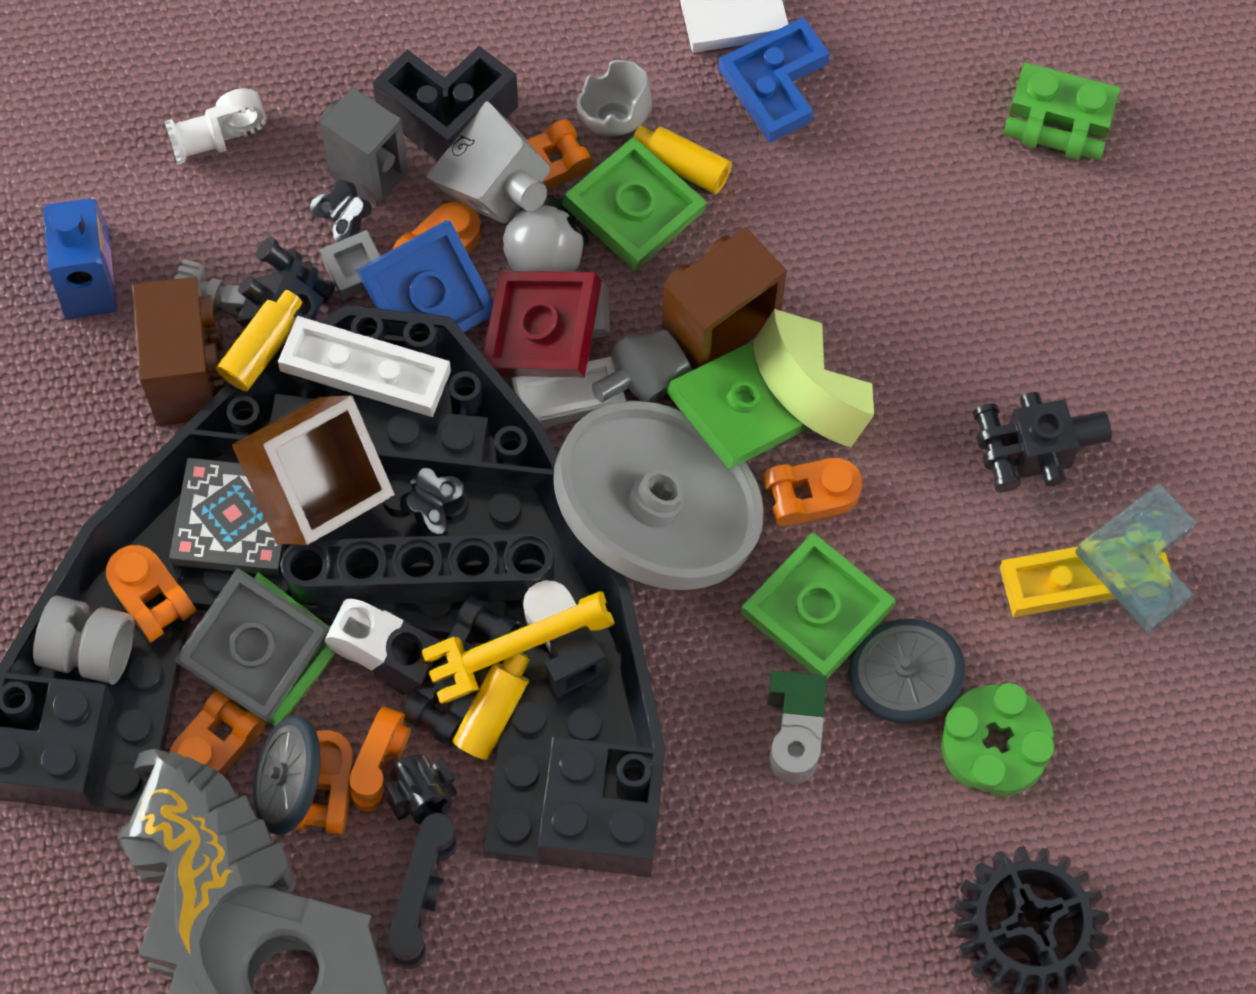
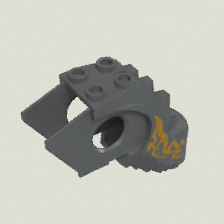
(229, 890)

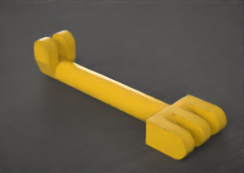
(461, 663)

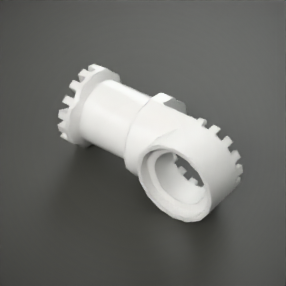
(217, 124)

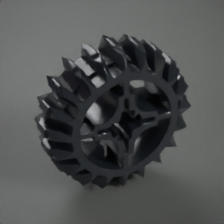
(1021, 901)

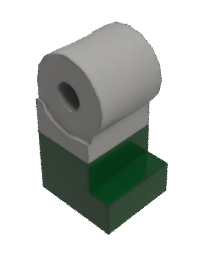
(799, 742)

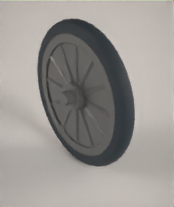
(907, 671)
(287, 774)

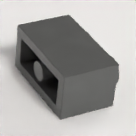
(364, 145)

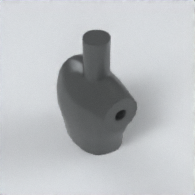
(644, 366)

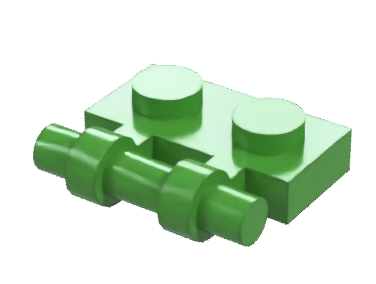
(1064, 102)

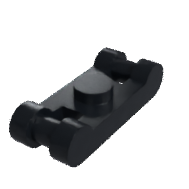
(421, 706)
(421, 889)

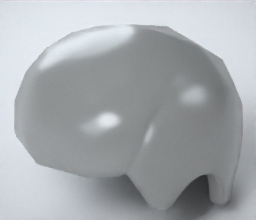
(616, 100)
(542, 241)

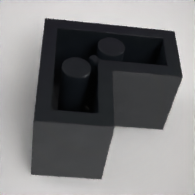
(439, 107)

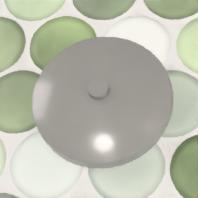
(656, 497)

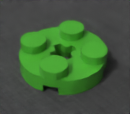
(988, 769)

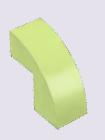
(793, 368)

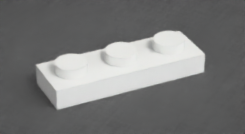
(364, 366)

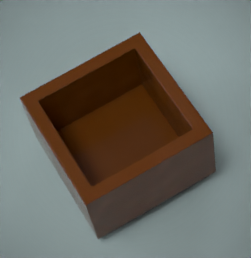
(722, 297)
(177, 347)
(313, 470)

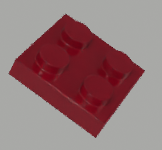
(542, 323)

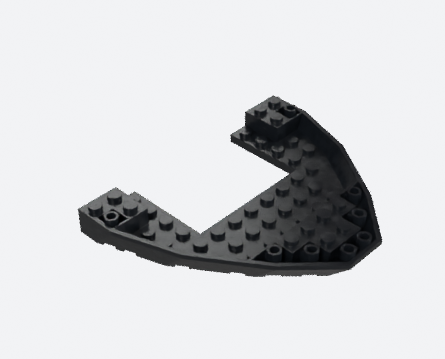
(571, 770)

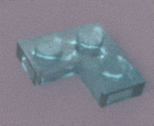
(1128, 561)

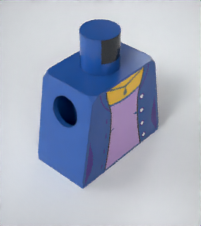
(76, 242)

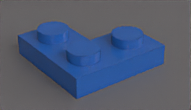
(765, 74)

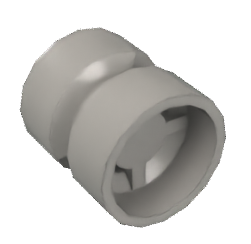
(75, 637)

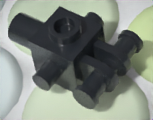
(287, 274)
(1037, 440)

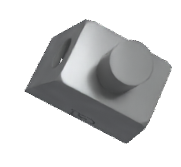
(492, 168)

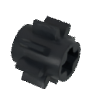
(420, 788)

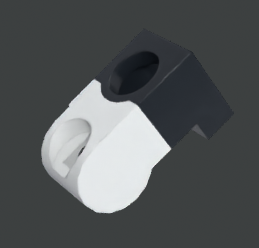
(381, 644)
(575, 654)

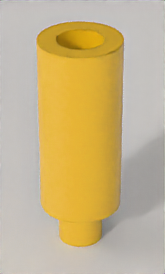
(686, 158)
(259, 341)
(492, 707)

